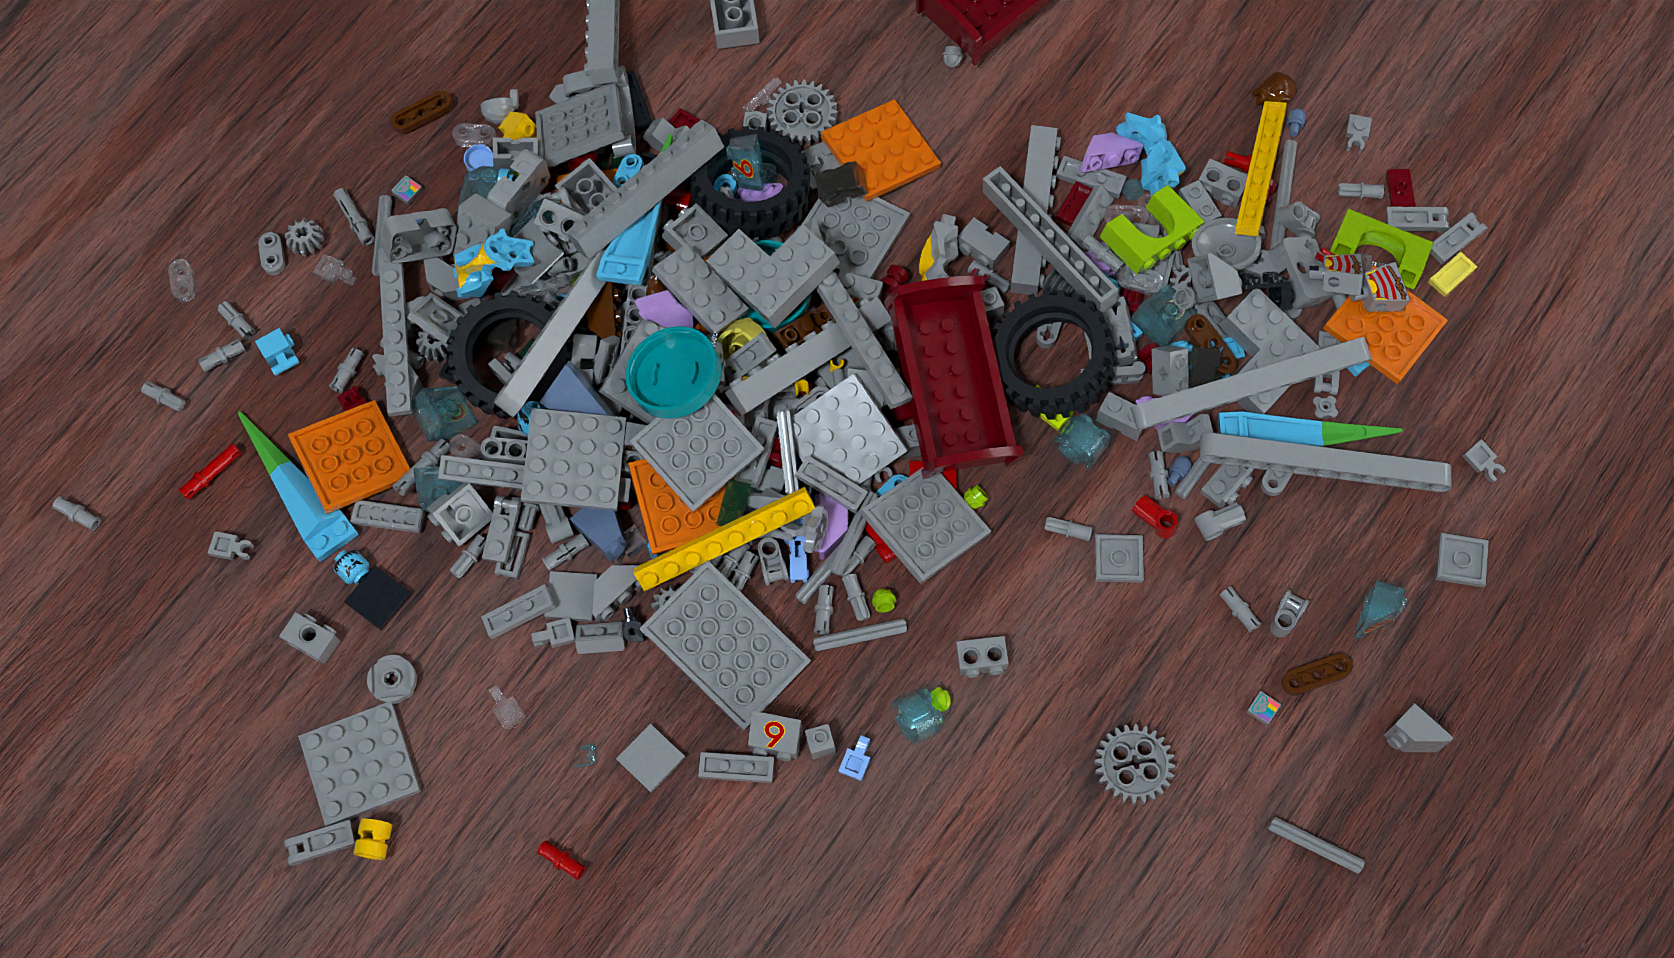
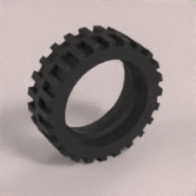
(761, 216)
(1047, 310)
(469, 329)

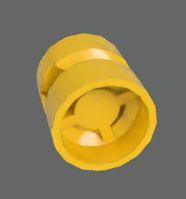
(372, 839)

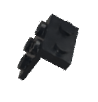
(1279, 287)

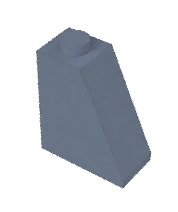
(602, 530)

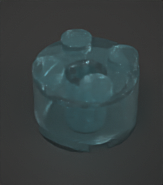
(1082, 440)
(917, 716)

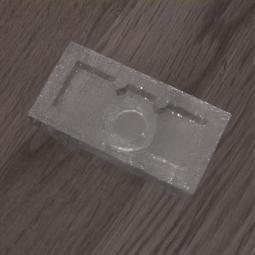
(762, 96)

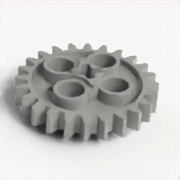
(802, 112)
(1140, 785)

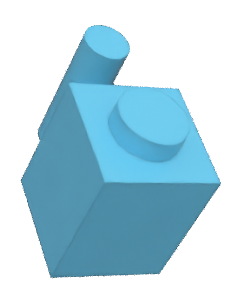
(278, 351)

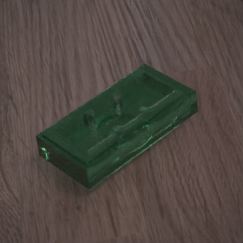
(733, 502)

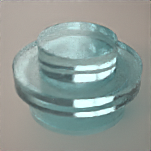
(1133, 189)

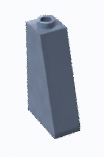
(574, 394)

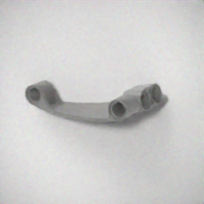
(578, 83)

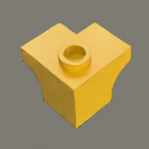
(518, 126)

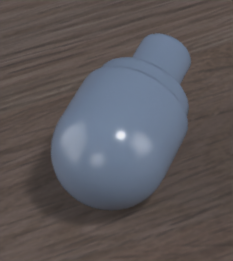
(1295, 121)
(1179, 470)

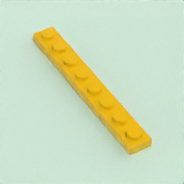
(1261, 169)
(724, 539)

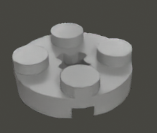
(382, 670)

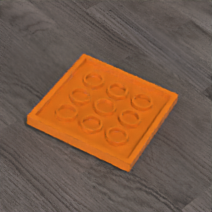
(884, 146)
(1392, 336)
(349, 456)
(665, 515)

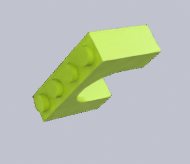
(1407, 248)
(1144, 251)

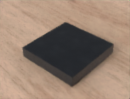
(378, 598)

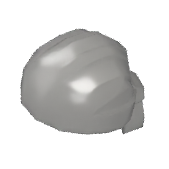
(498, 109)

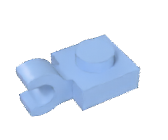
(855, 762)

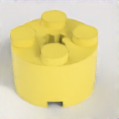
(738, 335)

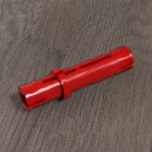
(203, 477)

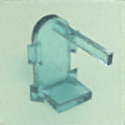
(591, 757)

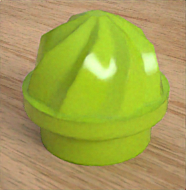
(975, 497)
(883, 600)
(940, 699)

